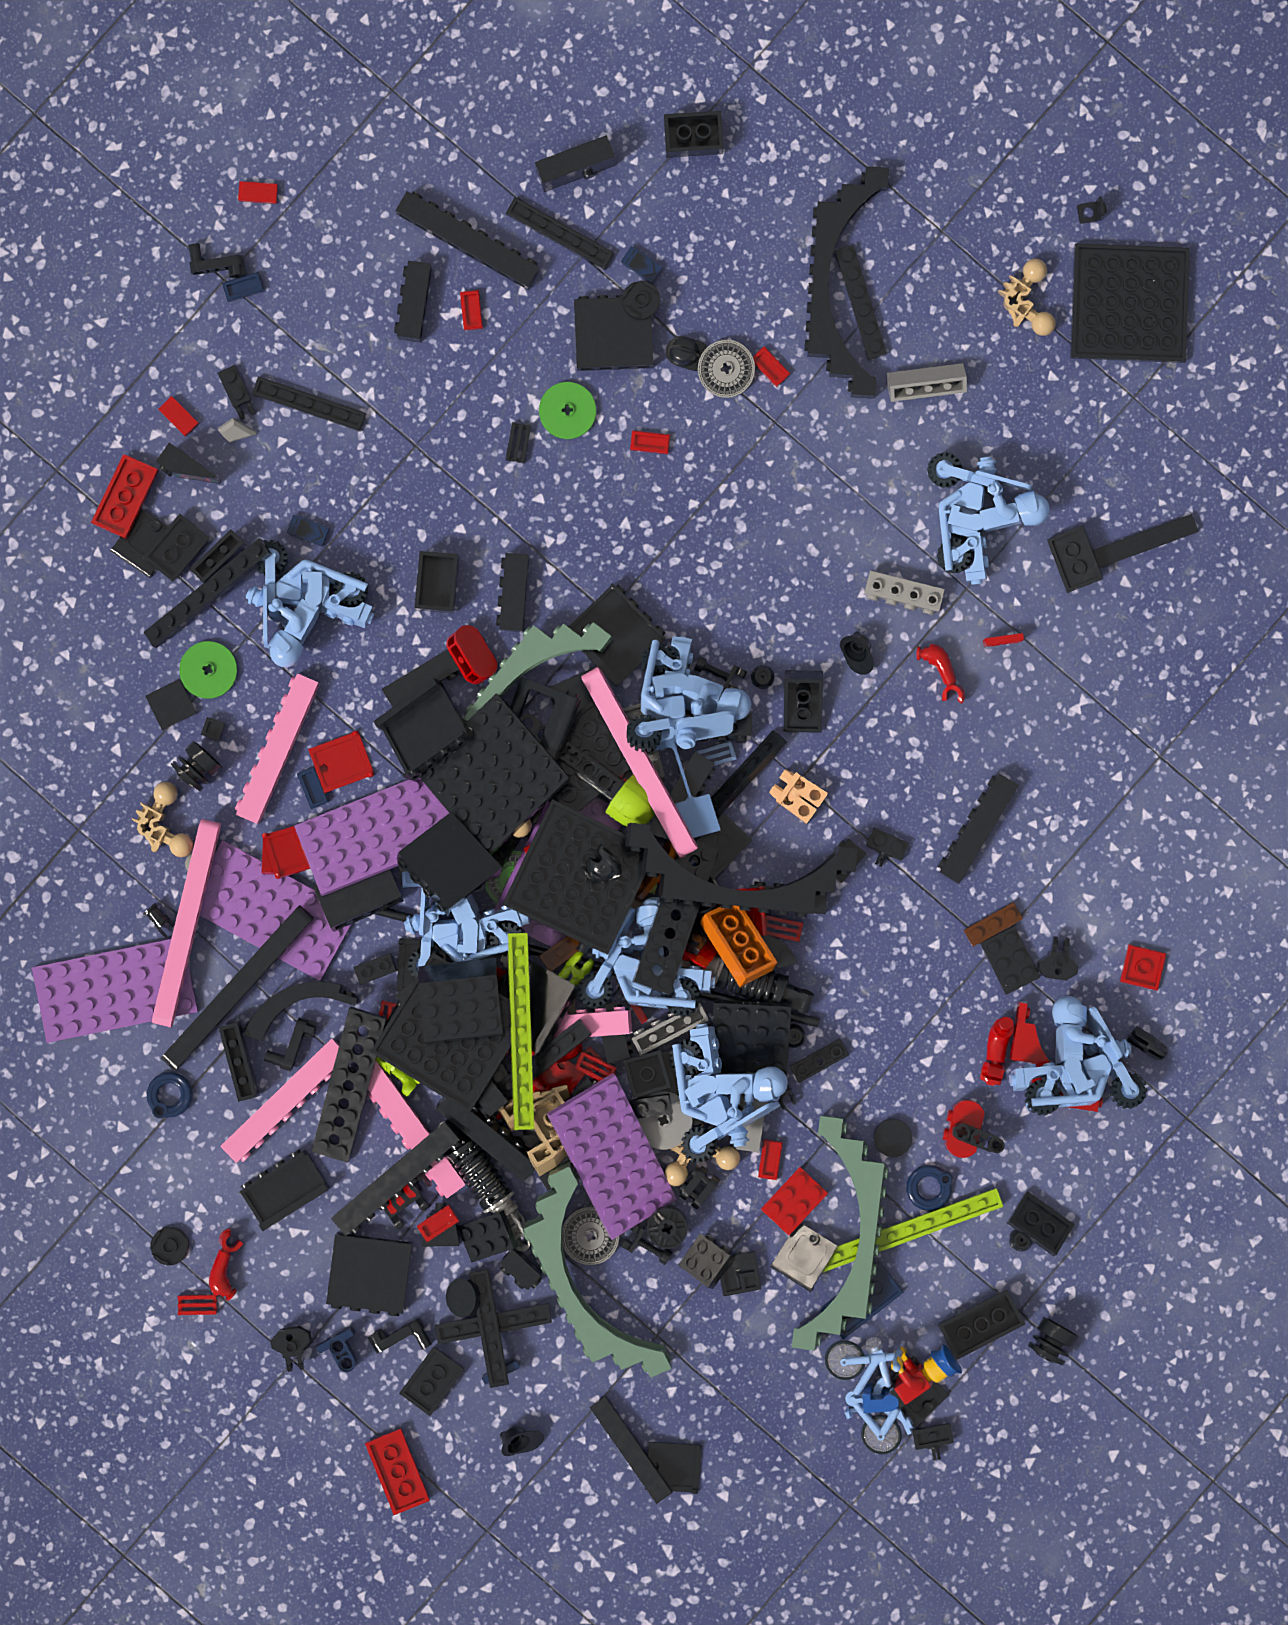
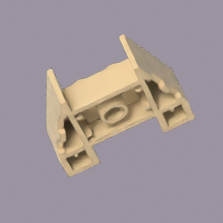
(551, 1151)

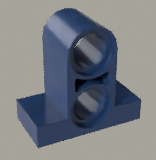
(339, 1355)

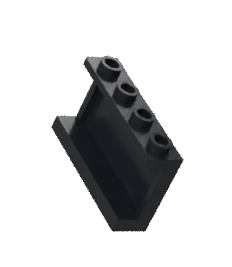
(359, 900)
(284, 1189)

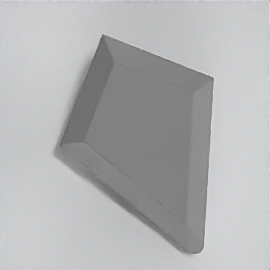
(235, 430)

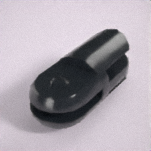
(1147, 1043)

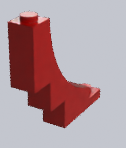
(1027, 1047)

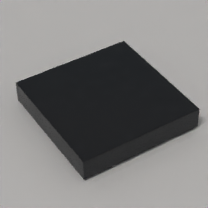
(171, 704)

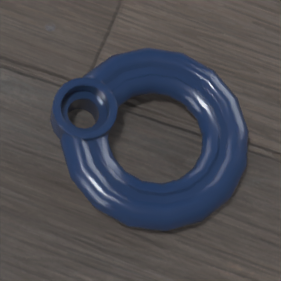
(157, 1083)
(945, 1187)

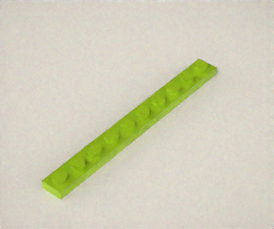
(520, 1031)
(921, 1225)

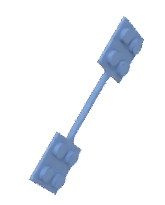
(695, 811)

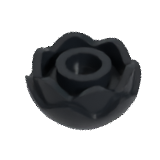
(758, 672)
(800, 1036)
(1016, 1244)

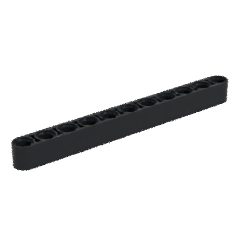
(237, 988)

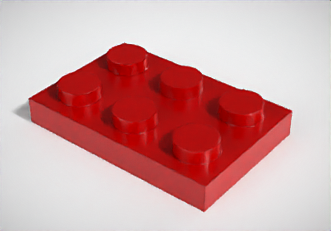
(794, 1201)

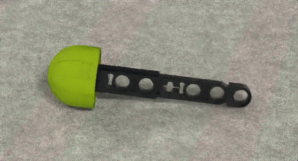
(627, 798)

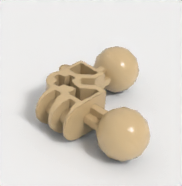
(1034, 271)
(164, 794)
(677, 1173)

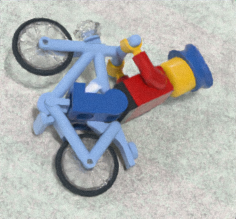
(881, 1432)

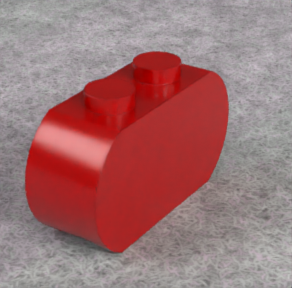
(471, 654)
(968, 1113)

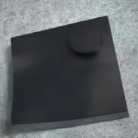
(741, 1275)

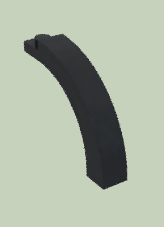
(277, 1003)

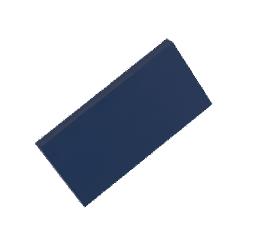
(885, 1292)

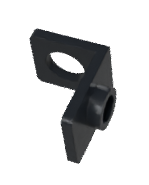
(1098, 208)

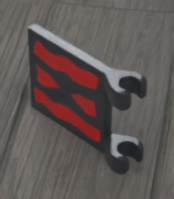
(401, 1202)

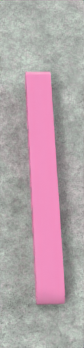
(640, 763)
(186, 923)

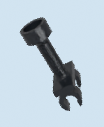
(703, 665)
(663, 1255)

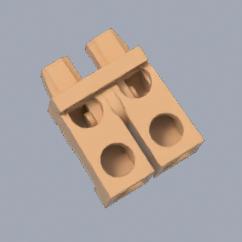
(792, 795)

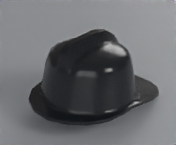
(685, 352)
(857, 653)
(518, 1441)

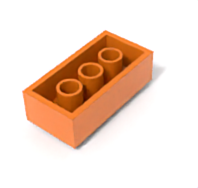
(738, 944)

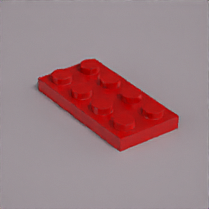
(124, 496)
(397, 1471)

